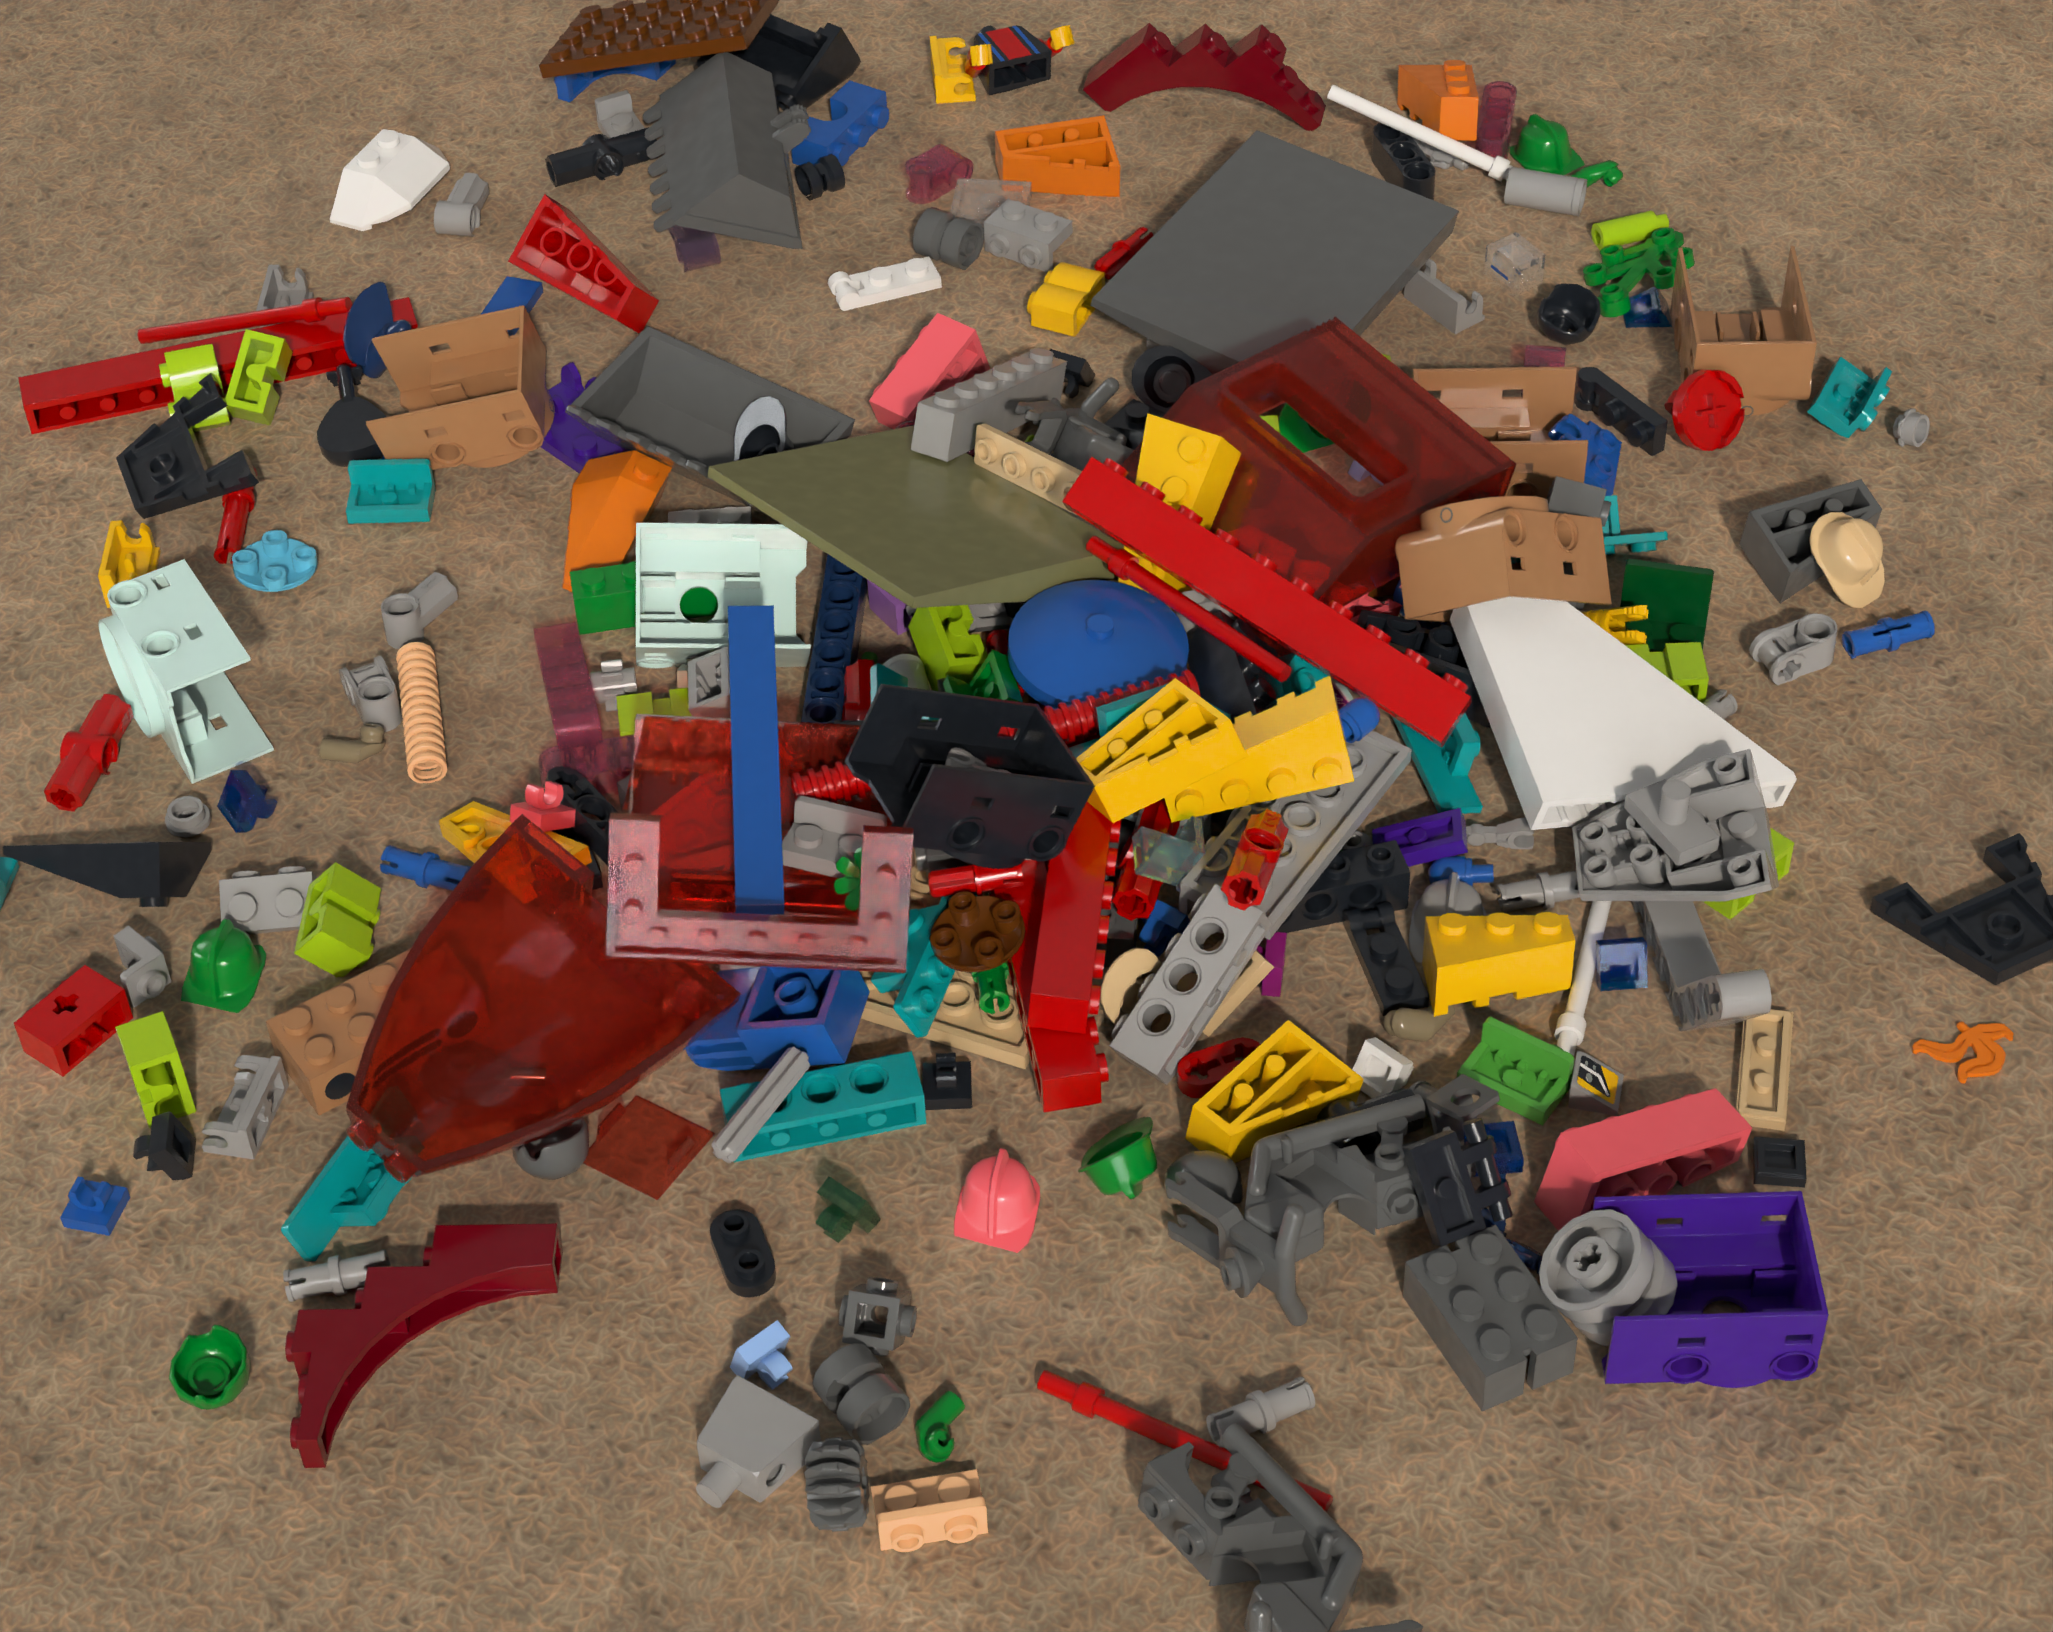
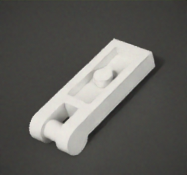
(884, 283)

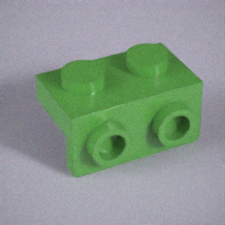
(1522, 1068)

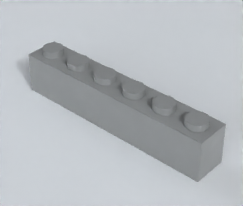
(949, 419)

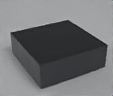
(1779, 1162)

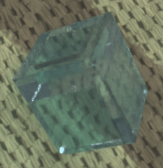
(1168, 856)

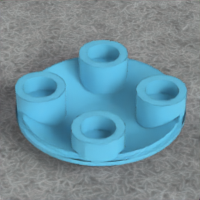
(274, 563)

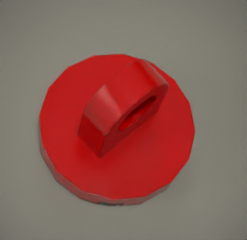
(1707, 409)

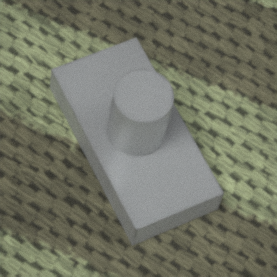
(1671, 821)

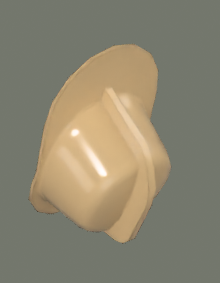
(1850, 557)
(1123, 984)

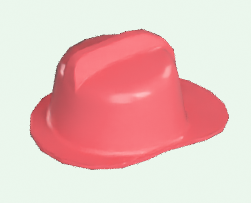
(998, 1203)

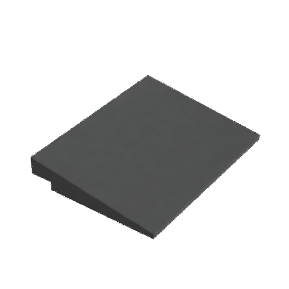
(1272, 253)

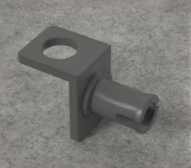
(1454, 1102)

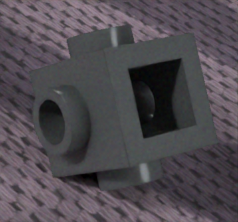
(859, 1317)

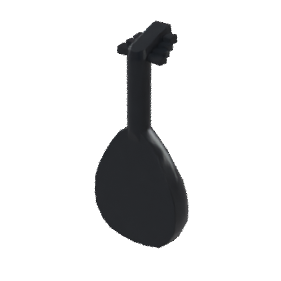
(344, 429)

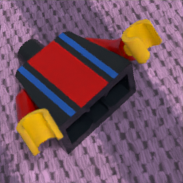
(1014, 57)

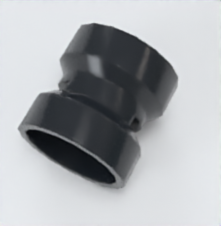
(820, 177)

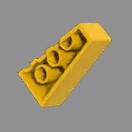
(1191, 472)
(1289, 752)

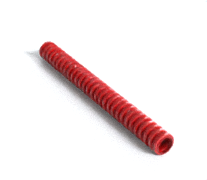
(1068, 720)

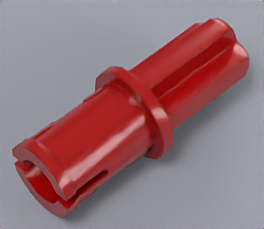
(1122, 252)
(972, 879)

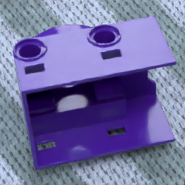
(1731, 1257)

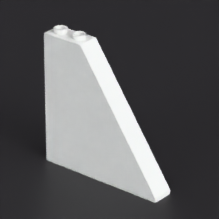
(1586, 713)

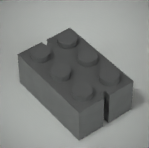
(1489, 1316)

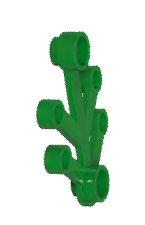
(1660, 246)

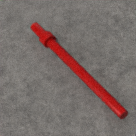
(309, 310)
(1127, 566)
(1091, 1401)

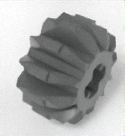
(837, 1484)

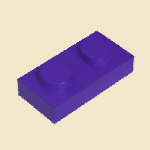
(1427, 837)

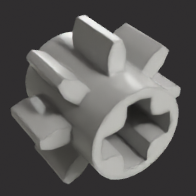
(613, 682)

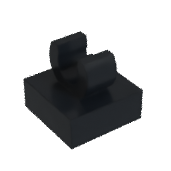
(1077, 372)
(947, 1083)
(168, 1147)

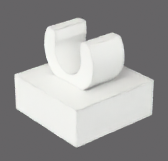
(1381, 1068)

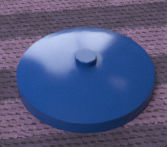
(1092, 640)

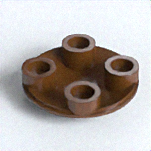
(977, 932)

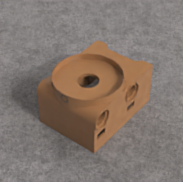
(1764, 351)
(470, 402)
(1516, 423)
(1467, 554)

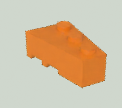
(1441, 97)
(1061, 157)

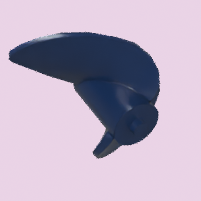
(370, 318)

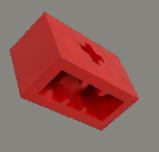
(73, 1020)

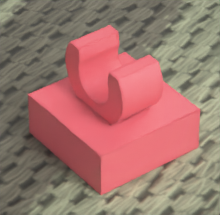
(544, 808)

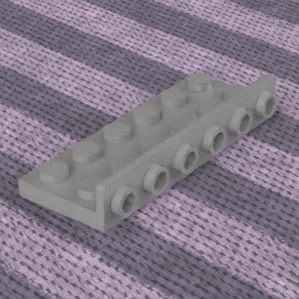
(1317, 826)

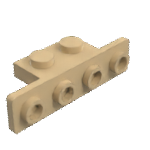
(1023, 464)

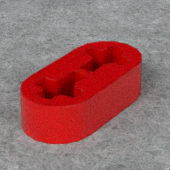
(1211, 1061)

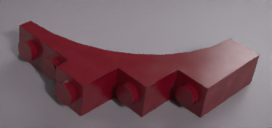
(1204, 59)
(460, 1271)

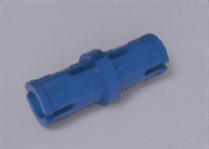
(1888, 634)
(422, 868)

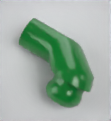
(1604, 170)
(932, 1427)

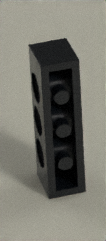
(1351, 881)

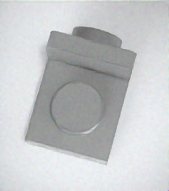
(616, 114)

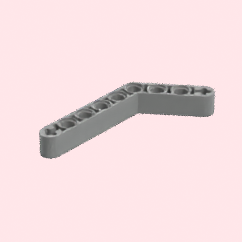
(1687, 964)

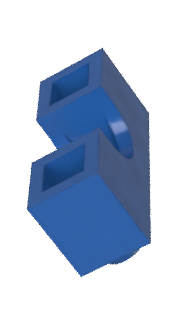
(855, 116)

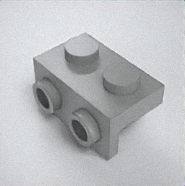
(1025, 234)
(265, 902)

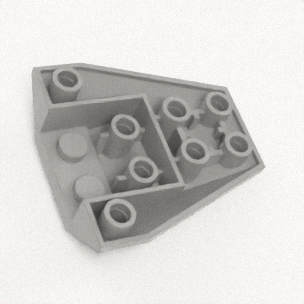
(1625, 864)

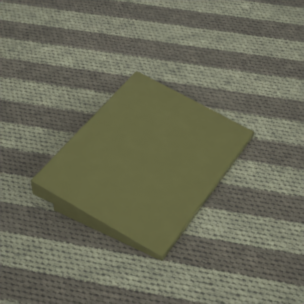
(917, 522)

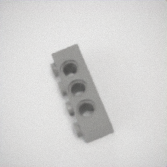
(1192, 1009)

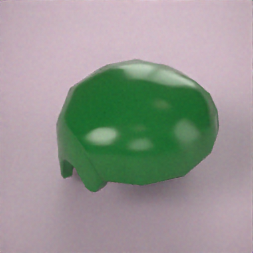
(206, 1363)

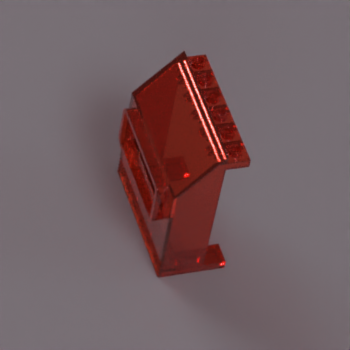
(1375, 414)
(676, 860)

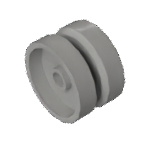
(1604, 1270)

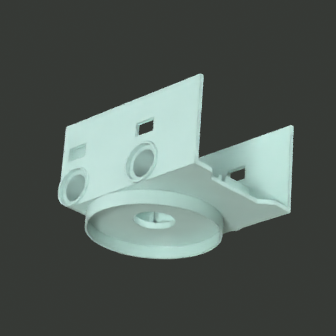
(734, 563)
(169, 665)

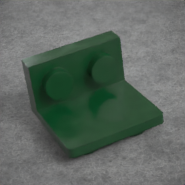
(1674, 598)

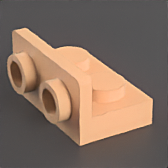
(929, 1511)

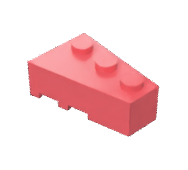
(936, 361)

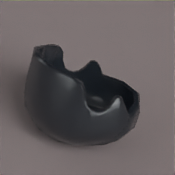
(1569, 308)

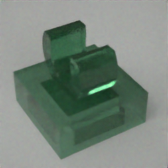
(843, 1211)

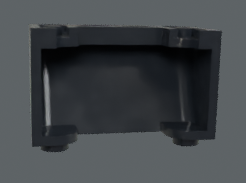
(801, 61)

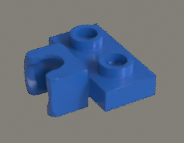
(1602, 449)

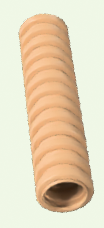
(421, 712)

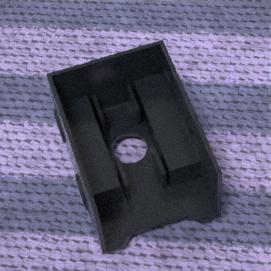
(965, 811)

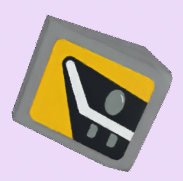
(1595, 1086)

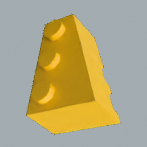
(1159, 751)
(1495, 956)
(1270, 1092)

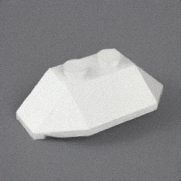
(386, 180)

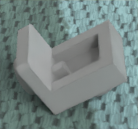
(145, 966)

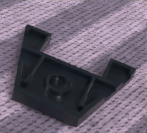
(166, 463)
(1991, 933)

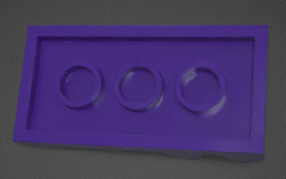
(567, 437)

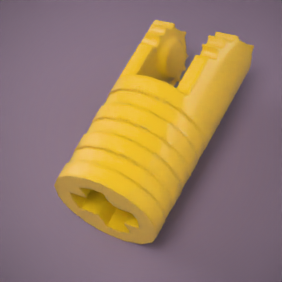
(1614, 621)

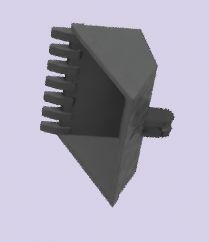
(726, 154)
(687, 406)

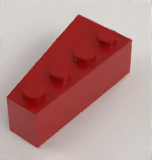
(576, 262)

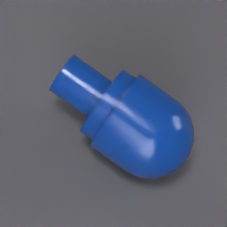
(1359, 718)
(1468, 873)

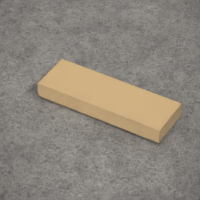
(1765, 1069)

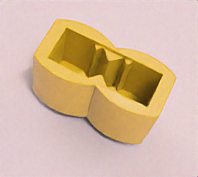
(1065, 298)

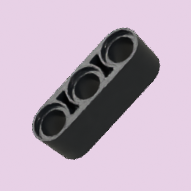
(1402, 161)

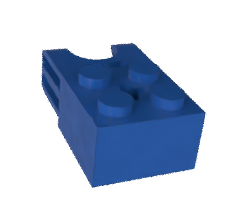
(784, 1010)

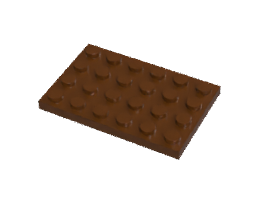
(654, 33)

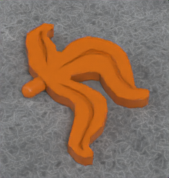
(1989, 1054)

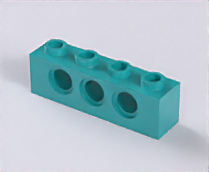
(836, 1105)

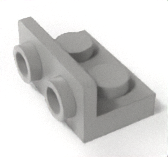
(825, 834)

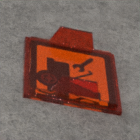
(645, 1146)

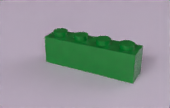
(607, 599)

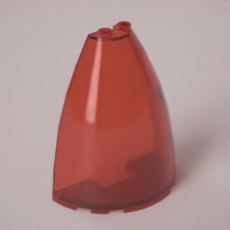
(516, 1016)

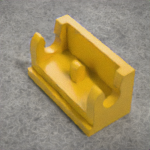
(948, 71)
(125, 556)

